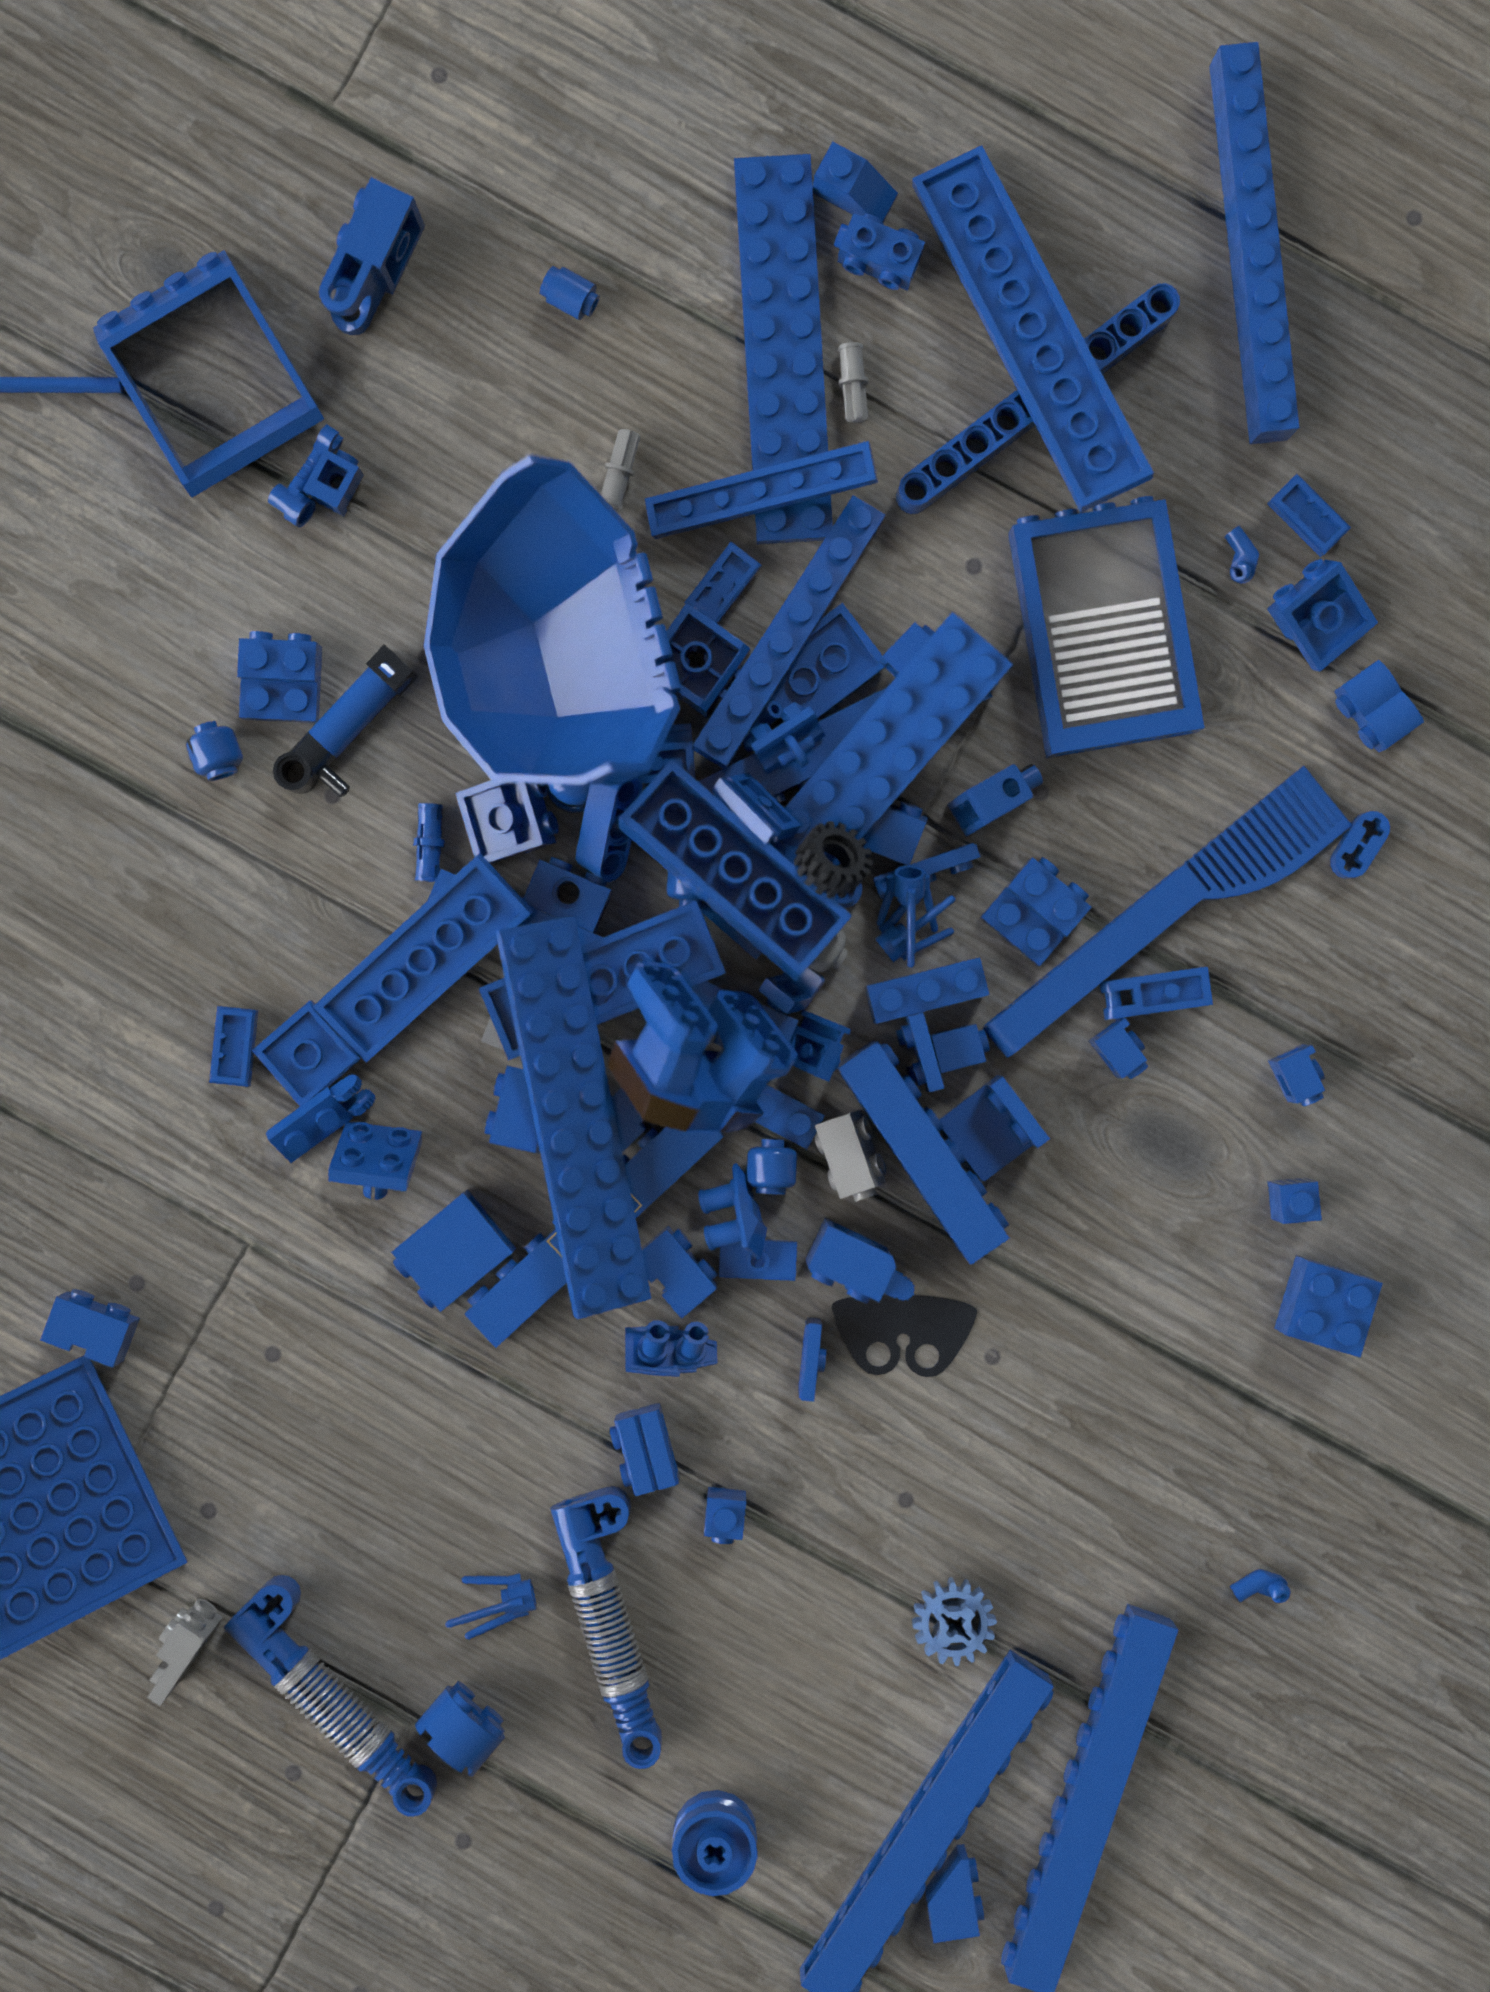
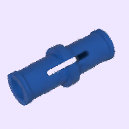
(428, 842)

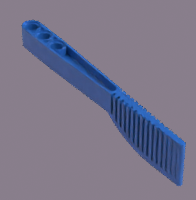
(1245, 857)

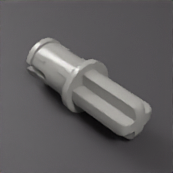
(853, 382)
(620, 467)

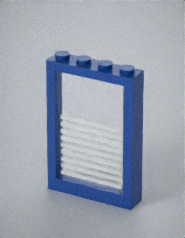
(1105, 627)

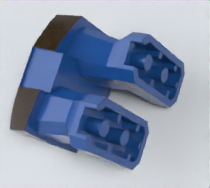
(672, 1073)

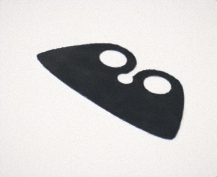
(922, 1318)

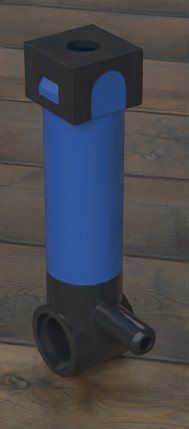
(343, 723)

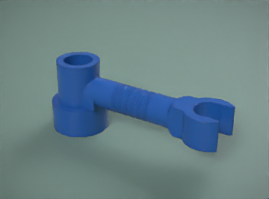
(290, 499)

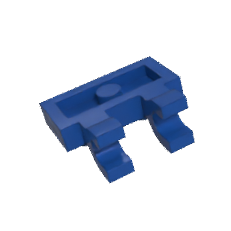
(916, 1035)

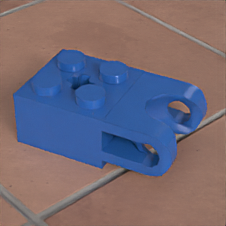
(370, 254)

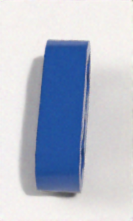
(1352, 840)

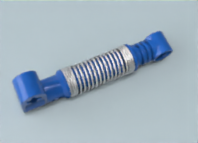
(594, 1584)
(319, 1696)

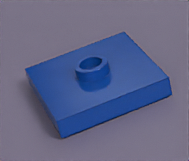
(306, 1054)

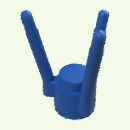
(909, 886)
(894, 939)
(516, 1602)

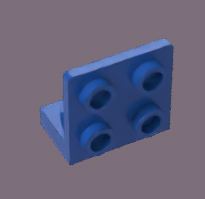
(992, 1128)

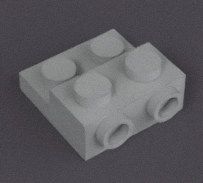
(182, 1643)

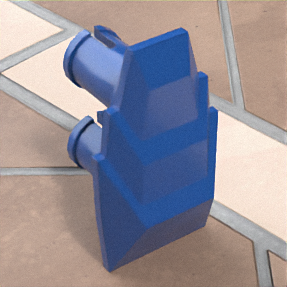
(748, 1223)
(667, 1350)

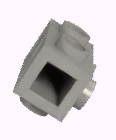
(851, 1155)

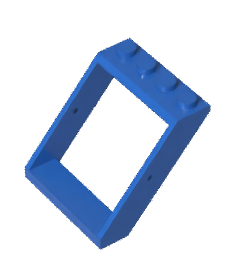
(246, 446)

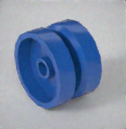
(714, 1843)

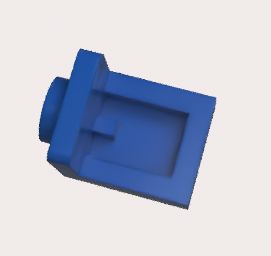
(790, 995)

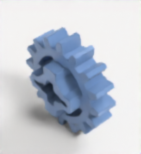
(945, 1634)

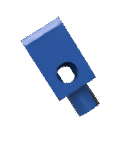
(994, 797)

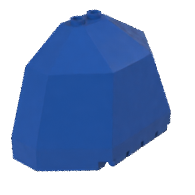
(550, 635)

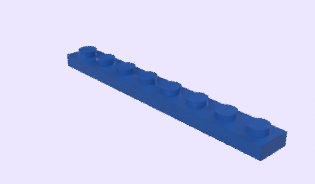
(788, 632)

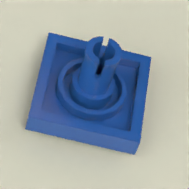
(375, 1157)

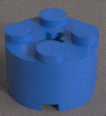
(461, 1729)

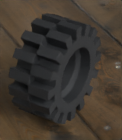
(844, 848)

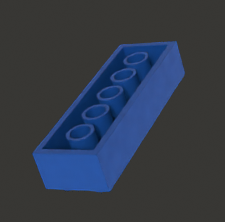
(732, 870)
(922, 1152)

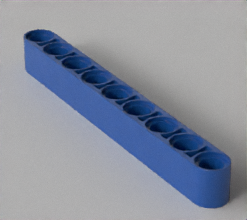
(995, 439)

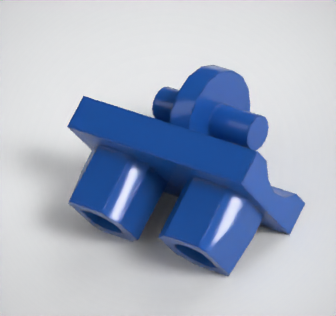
(788, 740)

